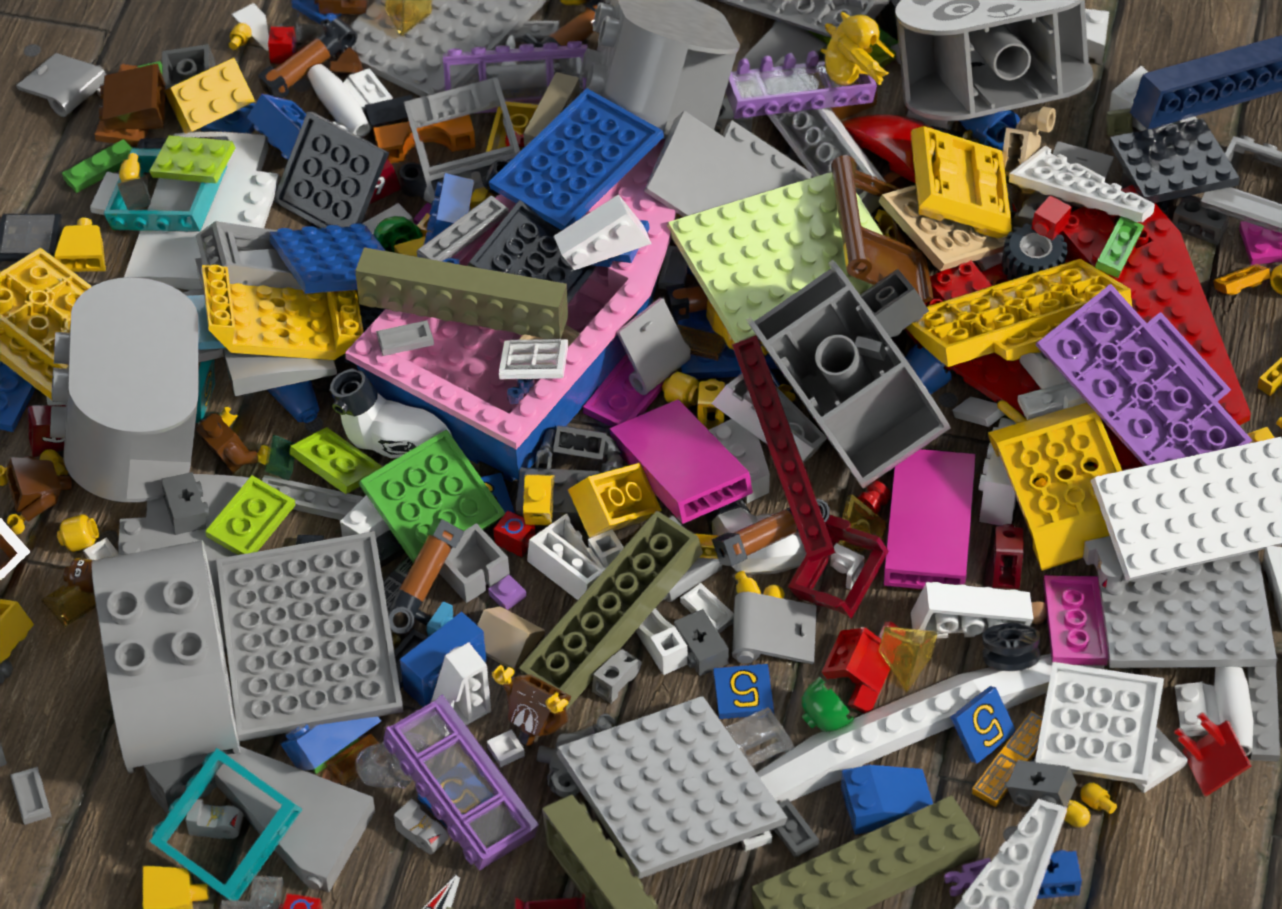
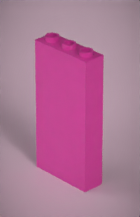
(682, 461)
(930, 519)

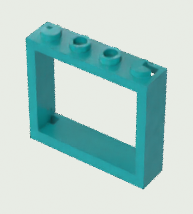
(144, 220)
(260, 850)

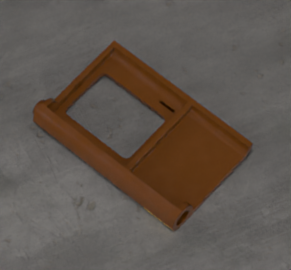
(866, 252)

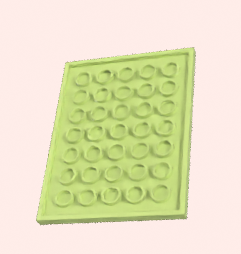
(765, 248)

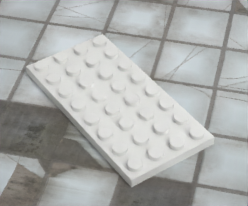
(1194, 508)

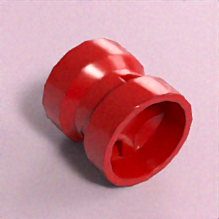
(875, 496)

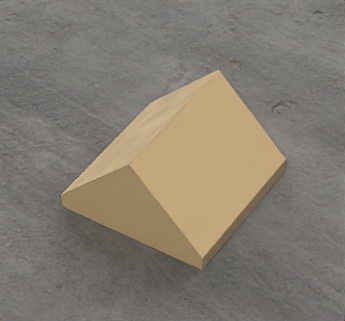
(508, 636)

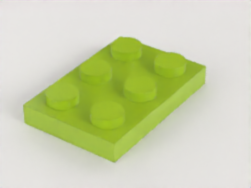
(192, 159)
(334, 459)
(250, 517)

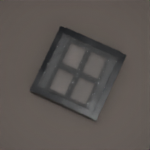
(27, 233)

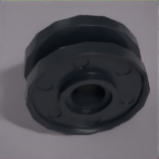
(1011, 646)

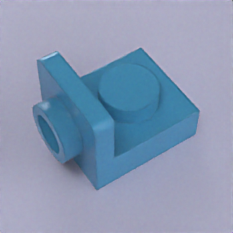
(440, 618)

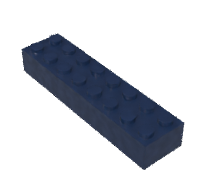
(1209, 83)

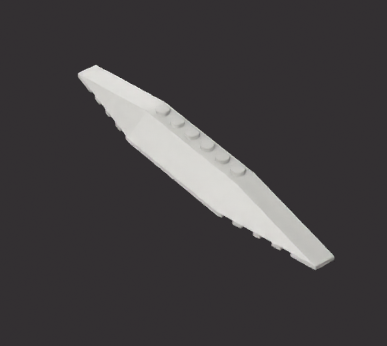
(894, 726)

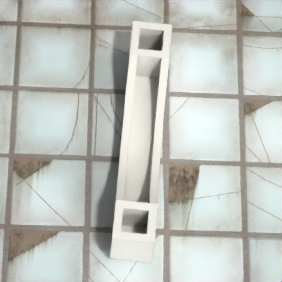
(655, 632)

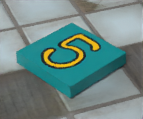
(206, 384)

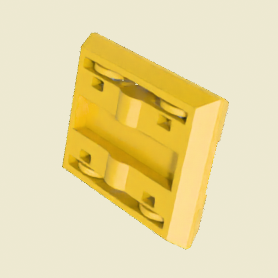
(960, 181)

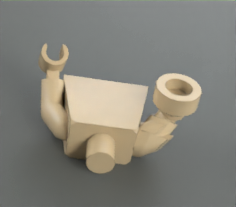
(1025, 141)

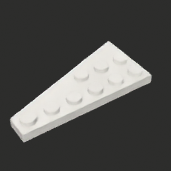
(1078, 184)
(1020, 866)

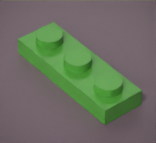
(97, 166)
(1119, 246)

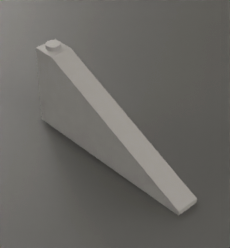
(324, 830)

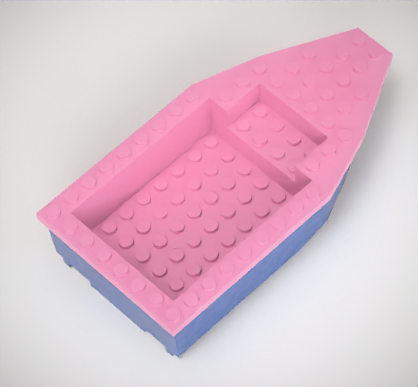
(461, 370)

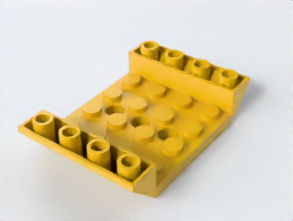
(308, 325)
(1064, 510)

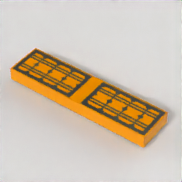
(1022, 747)

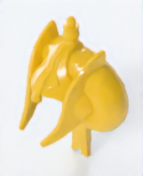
(849, 50)

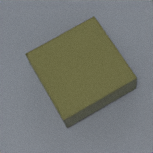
(1119, 122)

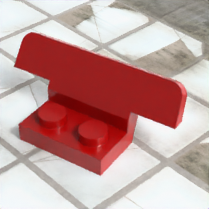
(859, 658)

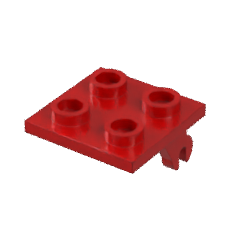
(1214, 757)

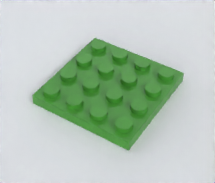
(428, 485)

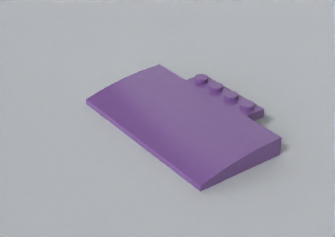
(1143, 380)

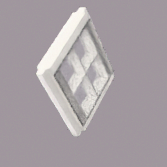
(533, 359)

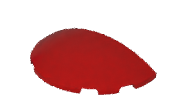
(888, 138)

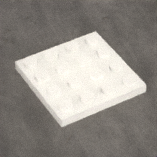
(1100, 722)

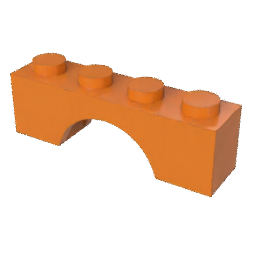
(398, 138)

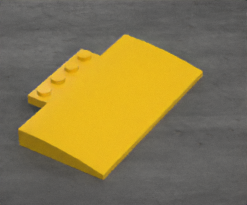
(33, 306)
(1010, 314)

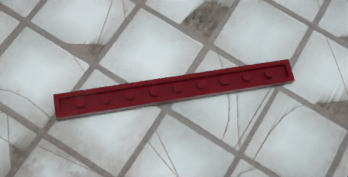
(783, 449)

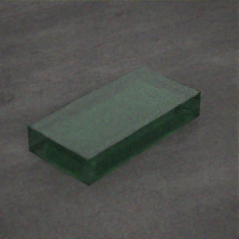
(278, 459)

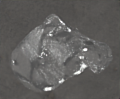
(380, 768)

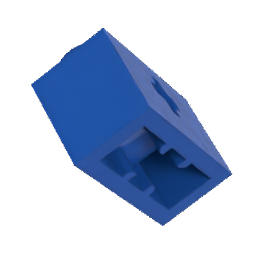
(1061, 876)

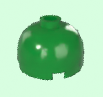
(395, 231)
(824, 708)

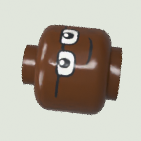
(80, 575)

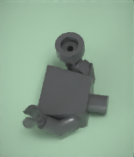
(580, 443)
(559, 778)

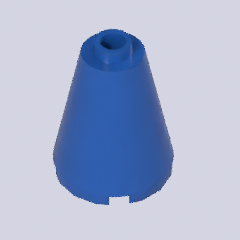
(992, 128)
(928, 368)
(298, 400)

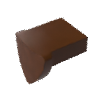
(347, 63)

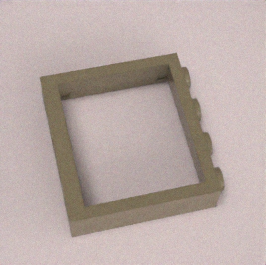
(558, 96)

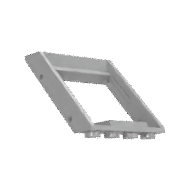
(454, 104)
(1243, 204)
(219, 247)

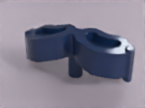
(517, 393)

